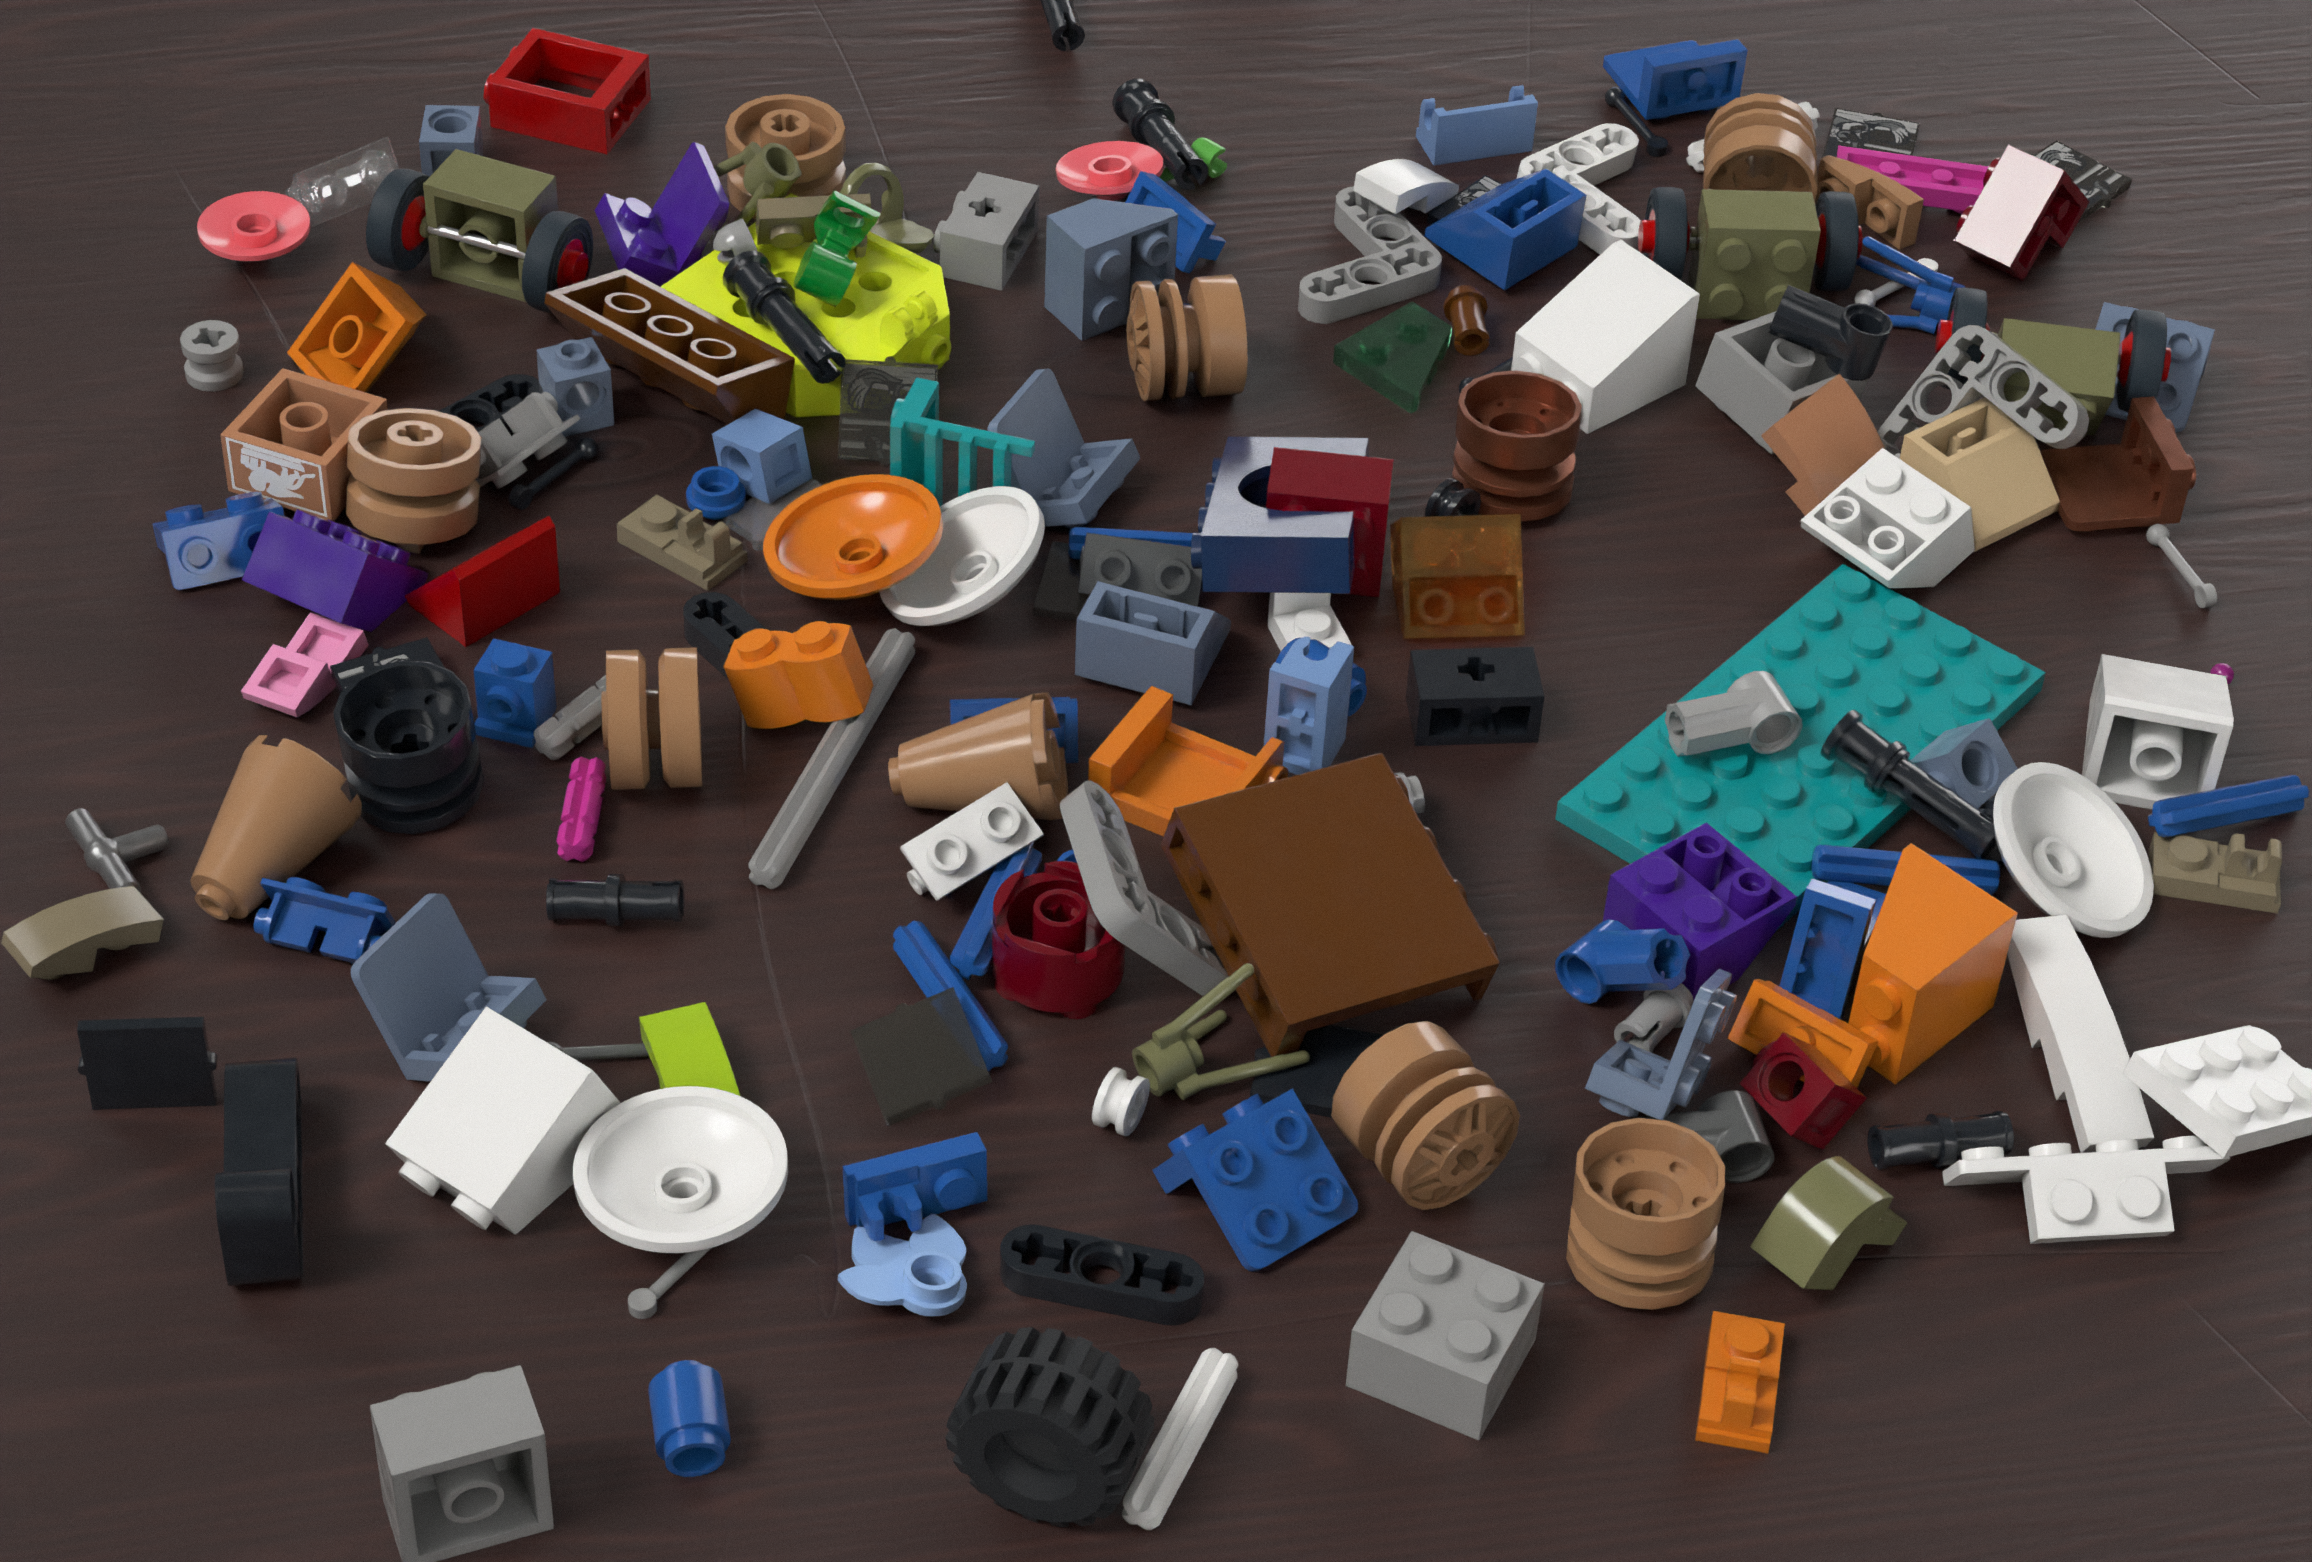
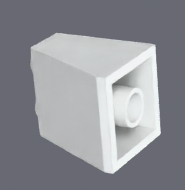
(1613, 335)
(2155, 731)
(500, 1124)

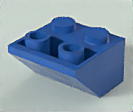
(1514, 227)

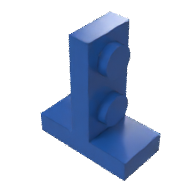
(1830, 942)

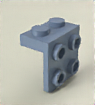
(2189, 356)
(1064, 473)
(432, 987)
(1646, 1083)

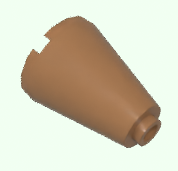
(982, 753)
(270, 826)

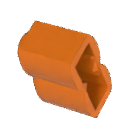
(798, 675)

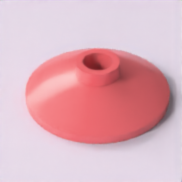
(1107, 168)
(253, 226)

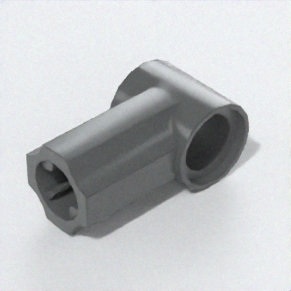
(1735, 1130)

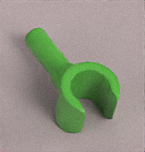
(1208, 152)

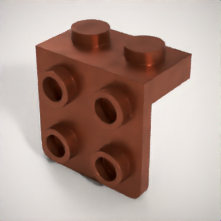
(2127, 482)

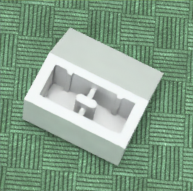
(1894, 524)

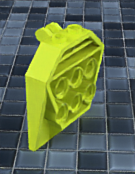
(888, 310)

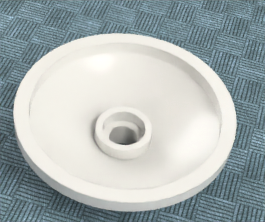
(982, 555)
(2072, 850)
(680, 1169)

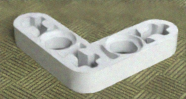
(1603, 218)

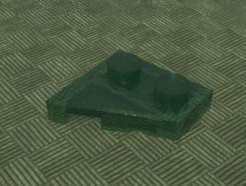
(1397, 354)

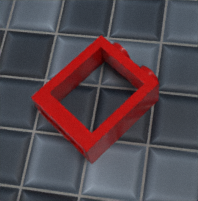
(587, 123)

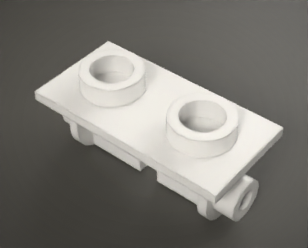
(969, 842)

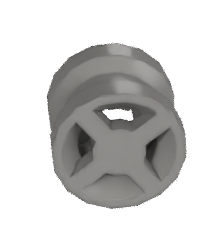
(211, 355)

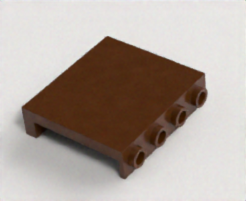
(1327, 898)

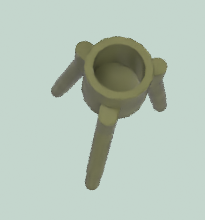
(766, 175)
(1175, 1055)

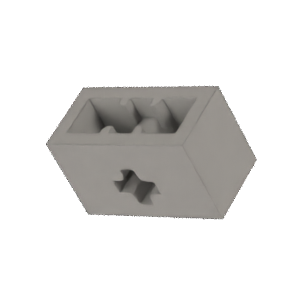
(988, 230)

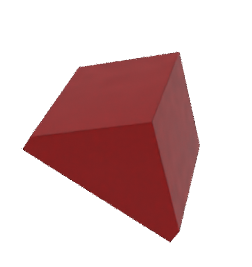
(493, 585)

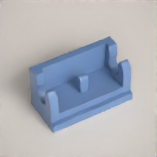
(1478, 130)
(1309, 705)

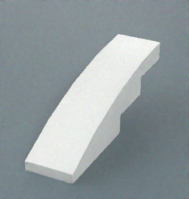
(2077, 1032)

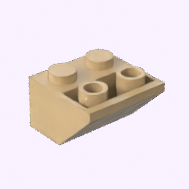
(1987, 465)

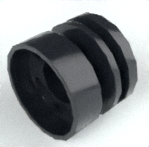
(409, 746)

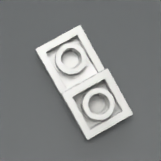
(1403, 184)

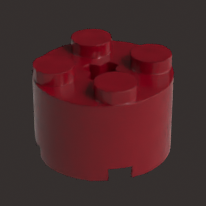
(1052, 943)

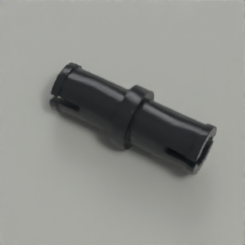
(615, 899)
(1938, 1139)

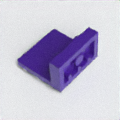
(673, 233)

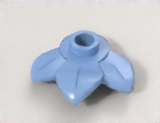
(911, 1273)

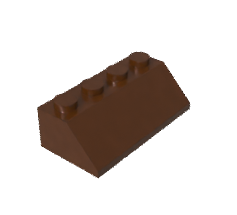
(675, 345)

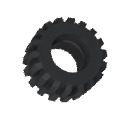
(1050, 1427)

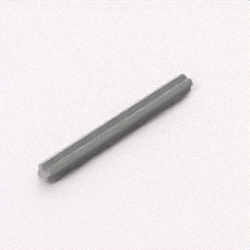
(828, 766)

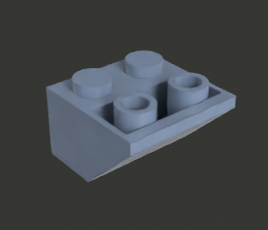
(1099, 254)
(1147, 641)

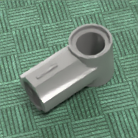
(1749, 712)

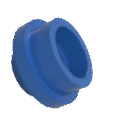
(716, 492)

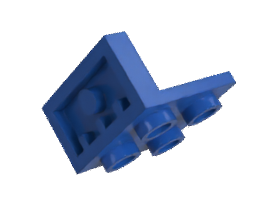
(1679, 76)

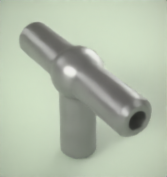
(107, 854)

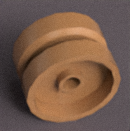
(804, 127)
(413, 476)
(652, 718)

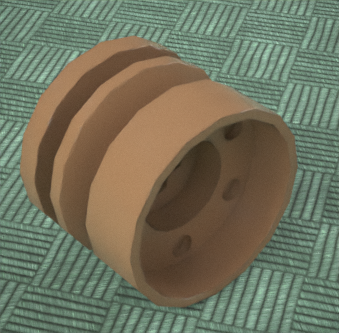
(1760, 146)
(1194, 337)
(1425, 1115)
(1645, 1213)

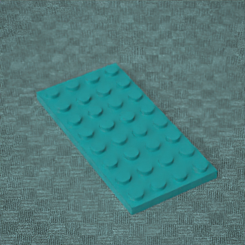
(1831, 654)

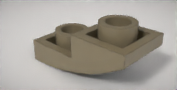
(69, 933)

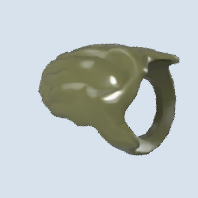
(890, 223)

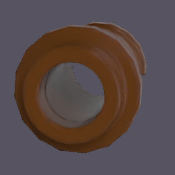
(1466, 311)

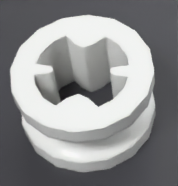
(1120, 1101)

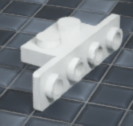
(2091, 1194)

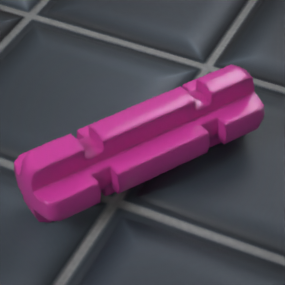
(581, 809)

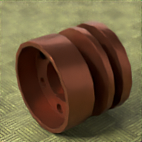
(1517, 443)

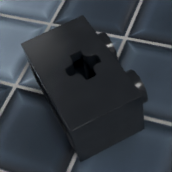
(1474, 696)

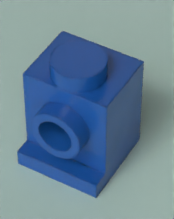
(513, 692)

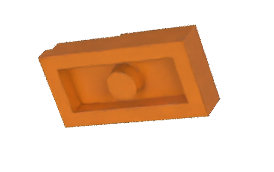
(1773, 1010)
(1740, 1382)

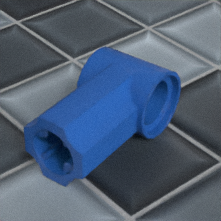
(1621, 960)

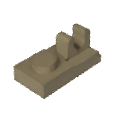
(791, 220)
(682, 542)
(2217, 872)

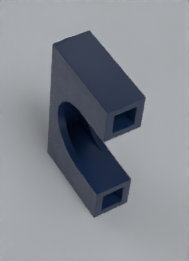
(1267, 549)

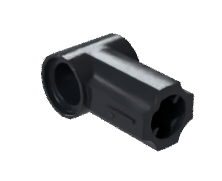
(1847, 336)

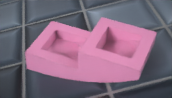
(300, 674)

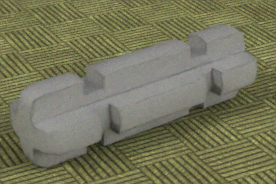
(574, 723)

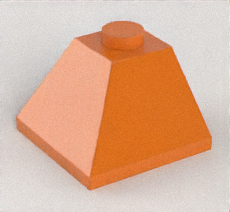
(357, 330)

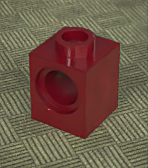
(1823, 1103)

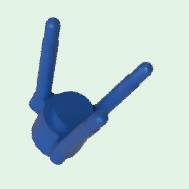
(1932, 288)

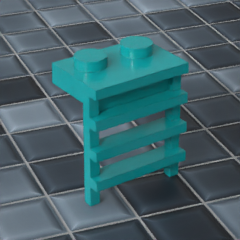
(919, 437)

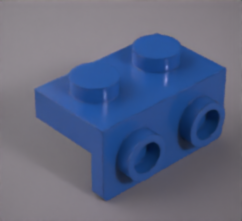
(213, 543)

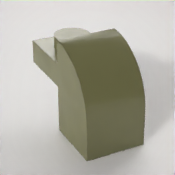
(1825, 1224)

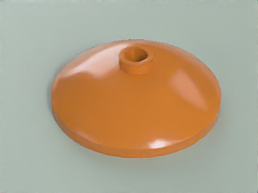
(853, 537)

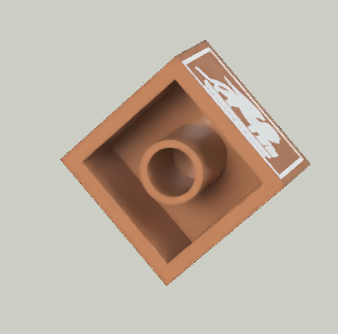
(296, 443)

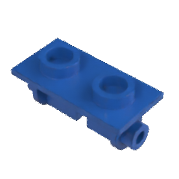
(304, 908)

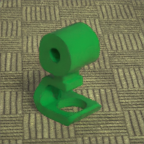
(825, 265)

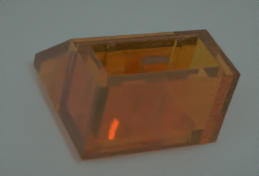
(1458, 576)

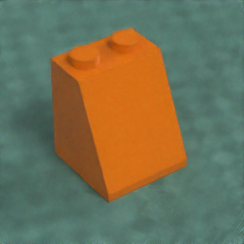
(1928, 963)

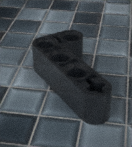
(263, 1173)

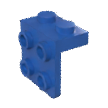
(1263, 1178)

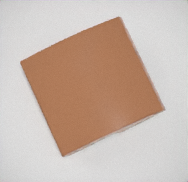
(1823, 442)

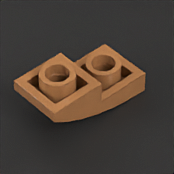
(1880, 201)

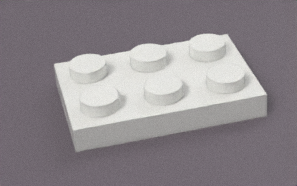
(2229, 1088)

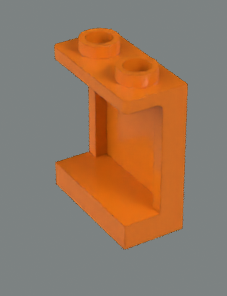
(1159, 765)

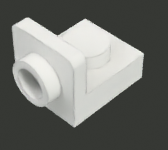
(1304, 615)

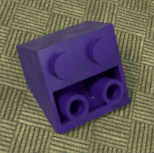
(332, 569)
(1707, 895)

